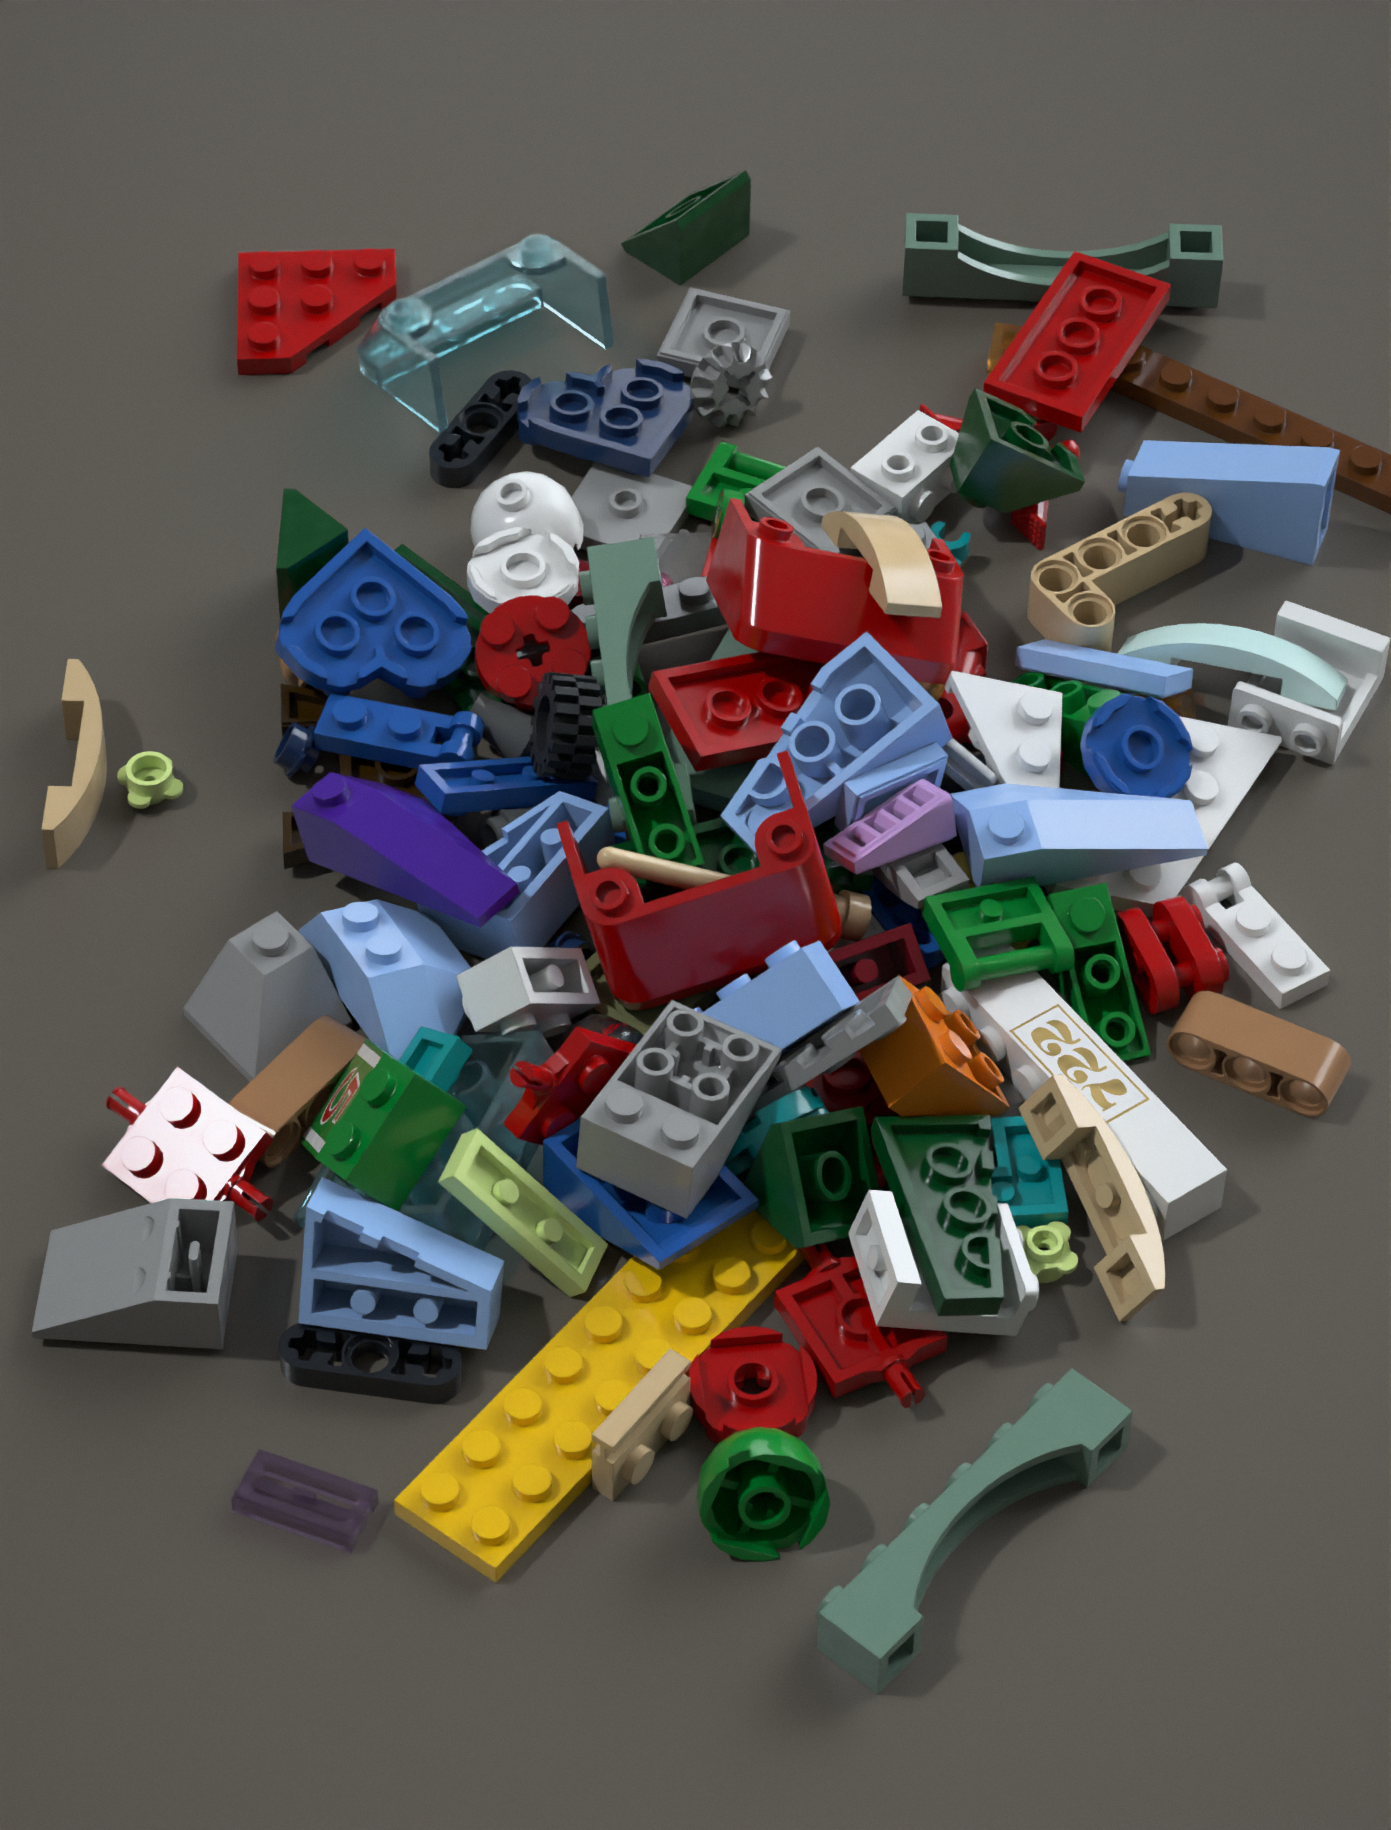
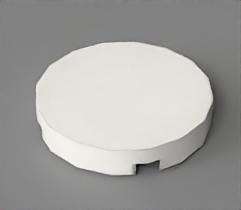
(521, 565)

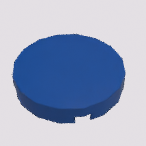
(1136, 748)

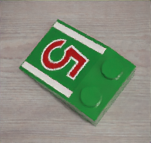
(381, 1125)

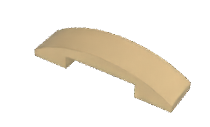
(902, 570)
(73, 808)
(1109, 1188)

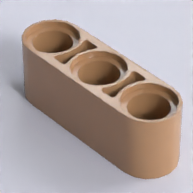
(1259, 1053)
(296, 1085)

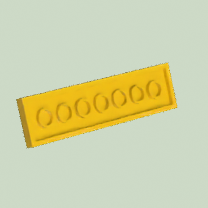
(534, 1439)

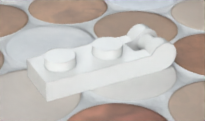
(1257, 936)

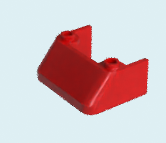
(819, 601)
(715, 929)

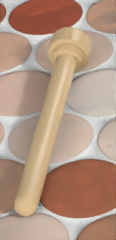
(853, 906)

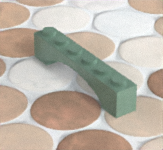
(959, 263)
(627, 599)
(1062, 1438)

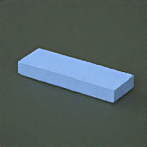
(1104, 668)

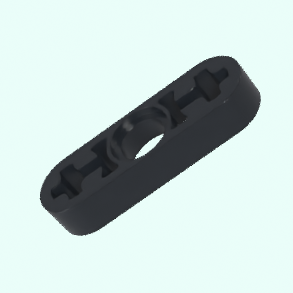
(478, 449)
(387, 1383)

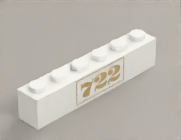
(1039, 1035)

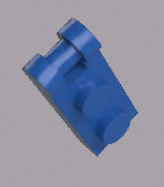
(396, 732)

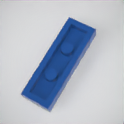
(493, 785)

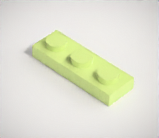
(523, 1212)

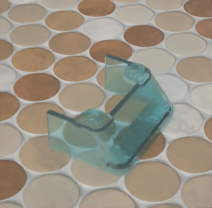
(415, 331)

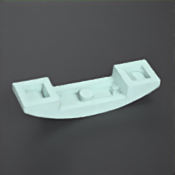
(1304, 674)

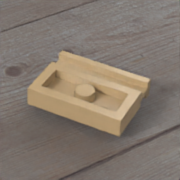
(641, 1425)

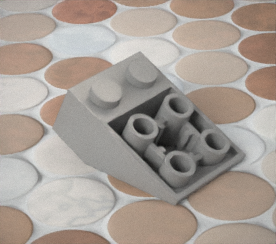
(675, 1108)
(142, 1276)

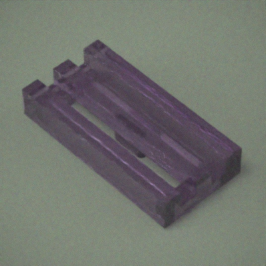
(300, 1509)

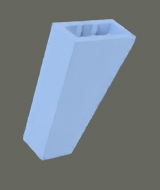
(1258, 494)

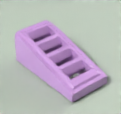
(896, 828)

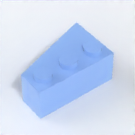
(537, 863)
(787, 1000)
(393, 1274)

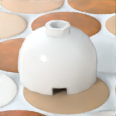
(526, 502)

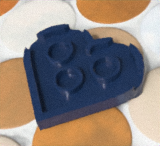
(610, 416)

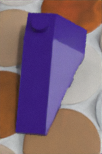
(400, 848)

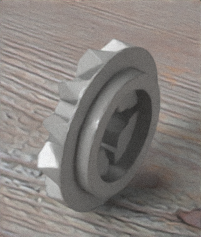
(710, 387)

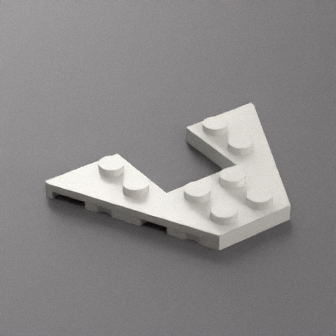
(1021, 742)

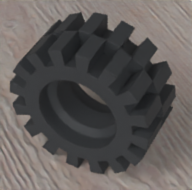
(563, 727)

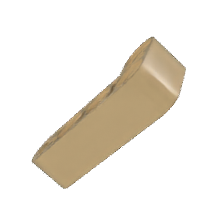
(1079, 586)

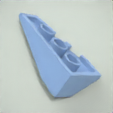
(853, 721)
(1070, 832)

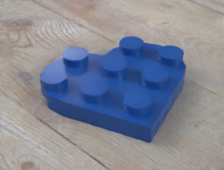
(373, 620)

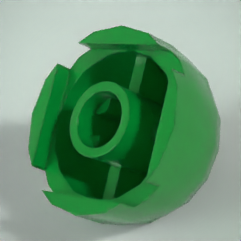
(762, 1494)

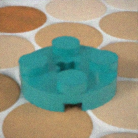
(796, 1105)

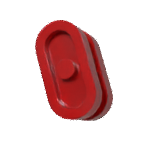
(1170, 954)

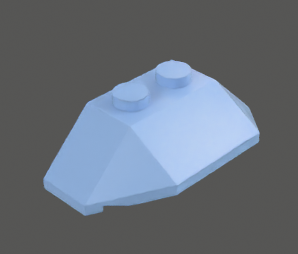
(390, 970)

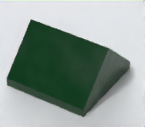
(695, 229)
(305, 544)
(814, 1175)

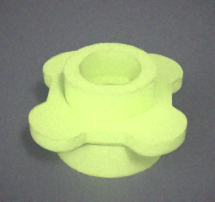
(149, 779)
(1051, 1263)

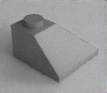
(262, 995)

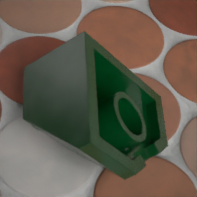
(1006, 460)

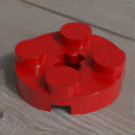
(521, 620)
(759, 1355)

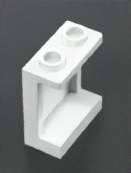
(1306, 728)
(898, 1287)

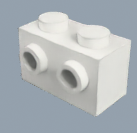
(911, 467)
(528, 990)

